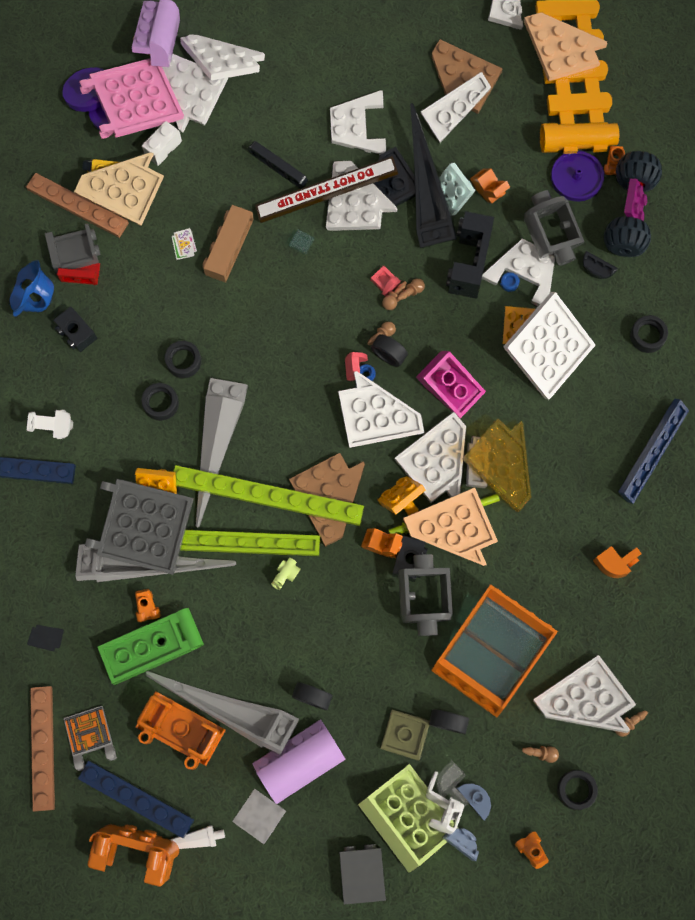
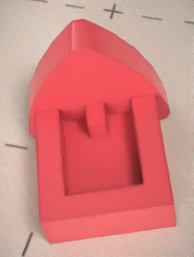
(385, 280)
(352, 364)

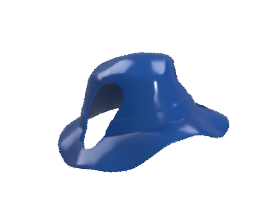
(41, 285)

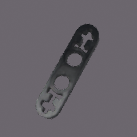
(277, 164)

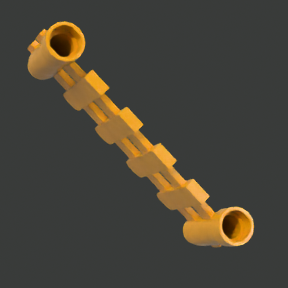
(568, 135)

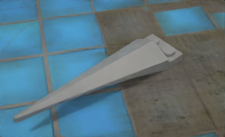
(221, 415)
(100, 568)
(255, 722)

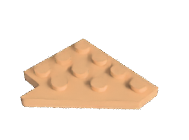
(562, 47)
(454, 526)

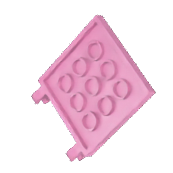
(133, 98)

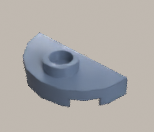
(477, 799)
(464, 842)

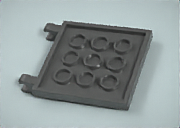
(143, 526)

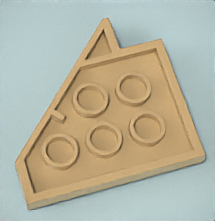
(122, 187)

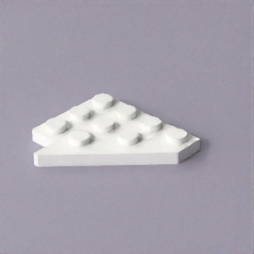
(220, 58)
(358, 208)
(375, 414)
(588, 698)

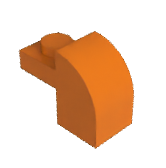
(488, 185)
(382, 543)
(613, 566)

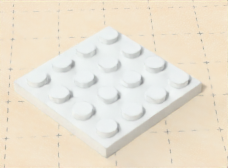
(549, 345)

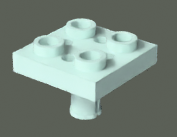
(457, 186)

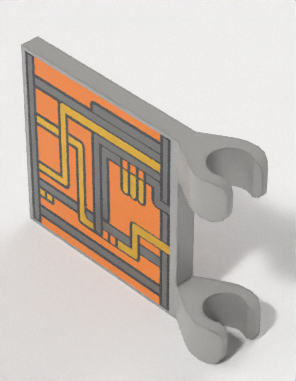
(88, 733)

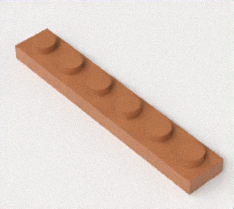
(77, 205)
(42, 749)

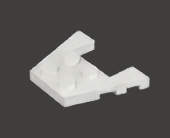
(349, 124)
(526, 264)

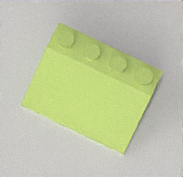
(403, 818)

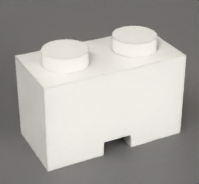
(162, 142)

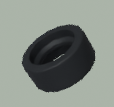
(657, 323)
(183, 345)
(389, 350)
(151, 390)
(312, 696)
(449, 721)
(593, 790)

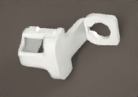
(60, 424)
(452, 809)

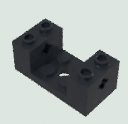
(473, 231)

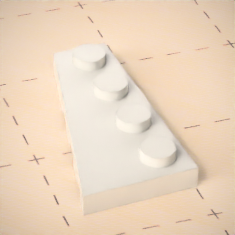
(506, 13)
(452, 108)

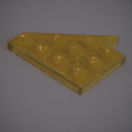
(502, 462)

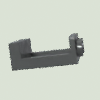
(73, 249)
(362, 874)

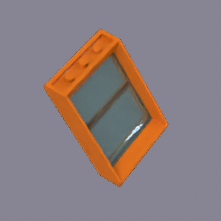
(494, 650)

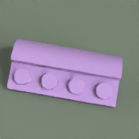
(157, 31)
(300, 762)

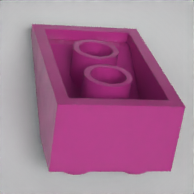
(451, 383)

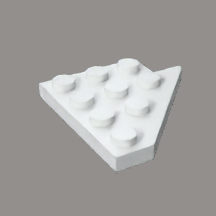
(192, 90)
(437, 458)

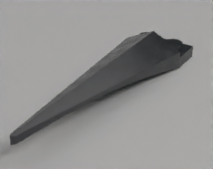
(433, 214)

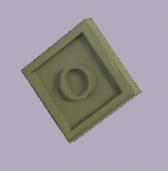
(405, 735)

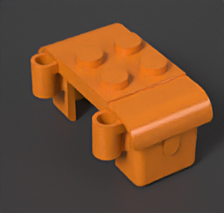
(179, 729)
(160, 850)

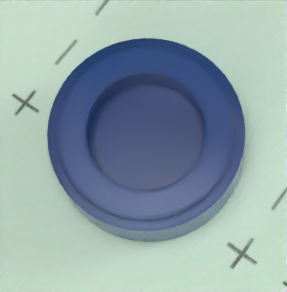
(509, 282)

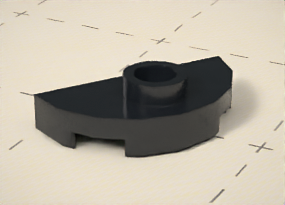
(597, 267)

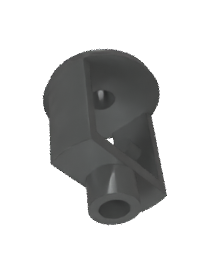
(543, 207)
(425, 622)

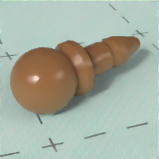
(416, 286)
(391, 300)
(387, 329)
(632, 721)
(549, 754)

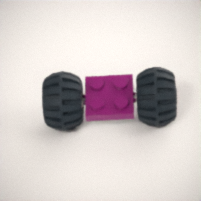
(630, 234)

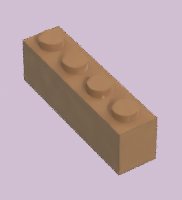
(228, 243)

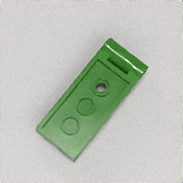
(141, 650)

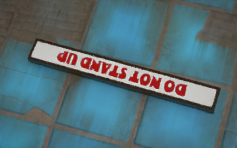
(326, 189)

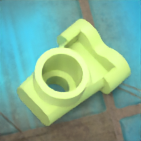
(288, 570)

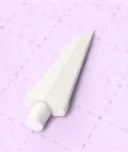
(200, 838)

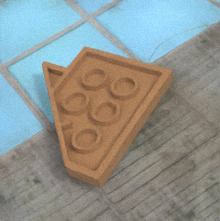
(458, 66)
(333, 481)

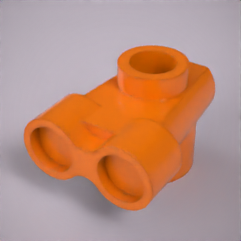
(610, 167)
(146, 610)
(531, 846)

